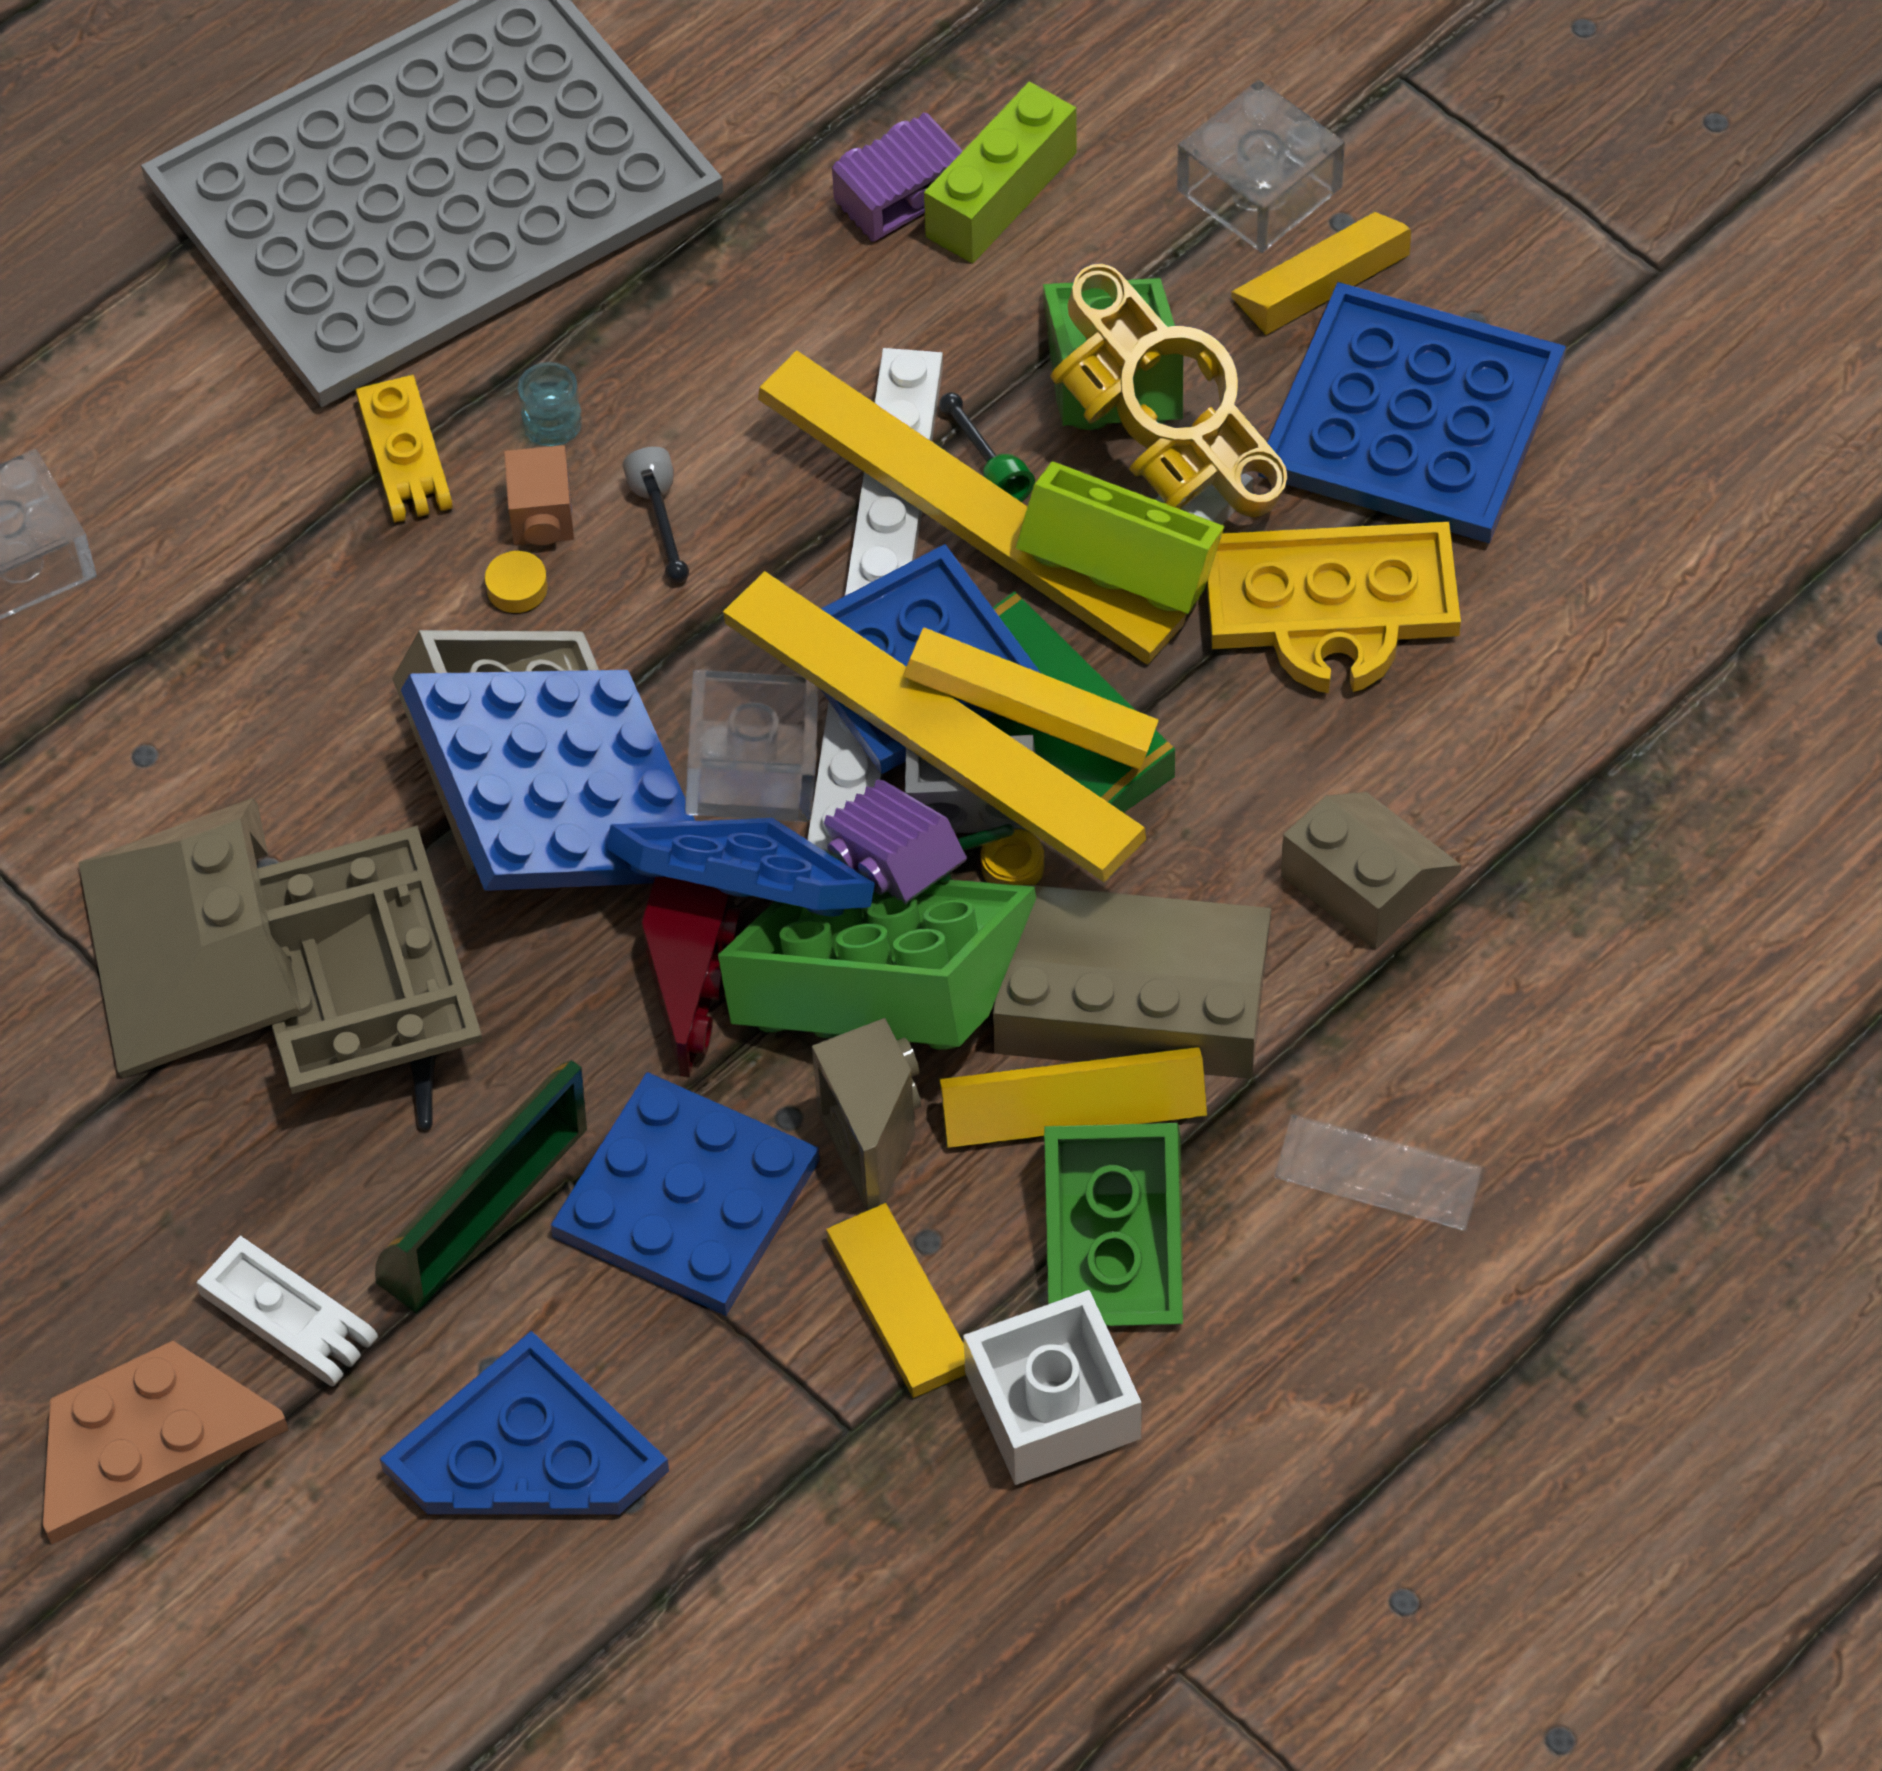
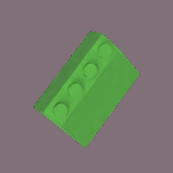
(916, 964)

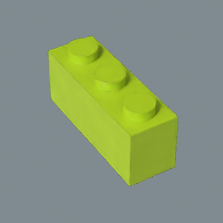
(1000, 172)
(1119, 538)

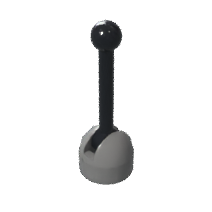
(651, 476)

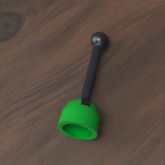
(1001, 469)

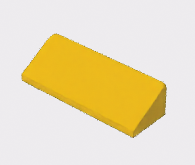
(1313, 274)

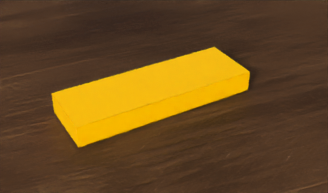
(898, 1299)

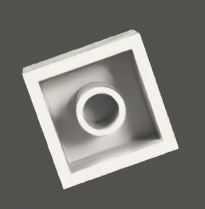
(1052, 1387)

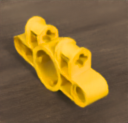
(1178, 460)

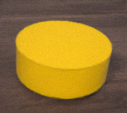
(516, 581)
(1013, 859)

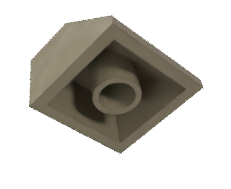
(1364, 864)
(868, 1104)

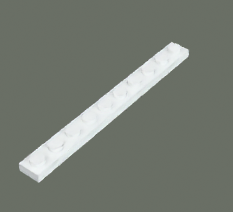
(882, 543)

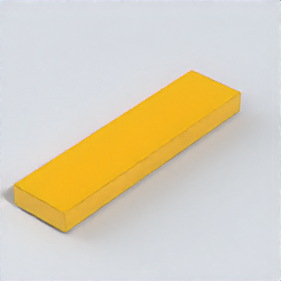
(1031, 698)
(1073, 1094)

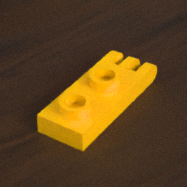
(403, 446)

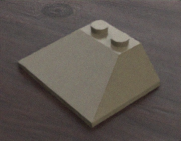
(186, 939)
(366, 961)

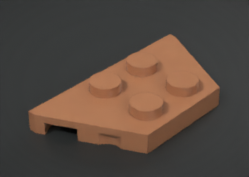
(144, 1433)

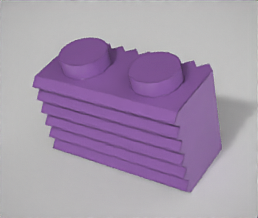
(887, 180)
(894, 841)

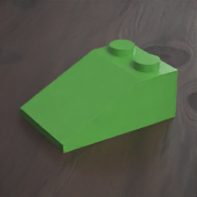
(1157, 388)
(1116, 1219)

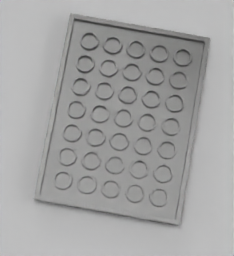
(429, 185)

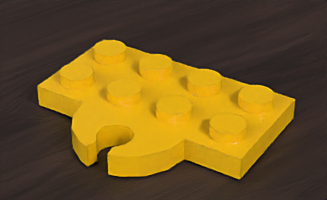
(1334, 594)

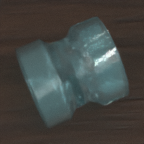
(549, 404)

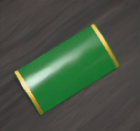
(1055, 658)

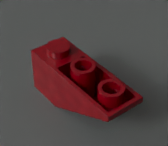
(682, 937)

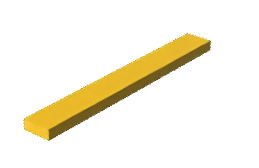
(954, 498)
(935, 727)

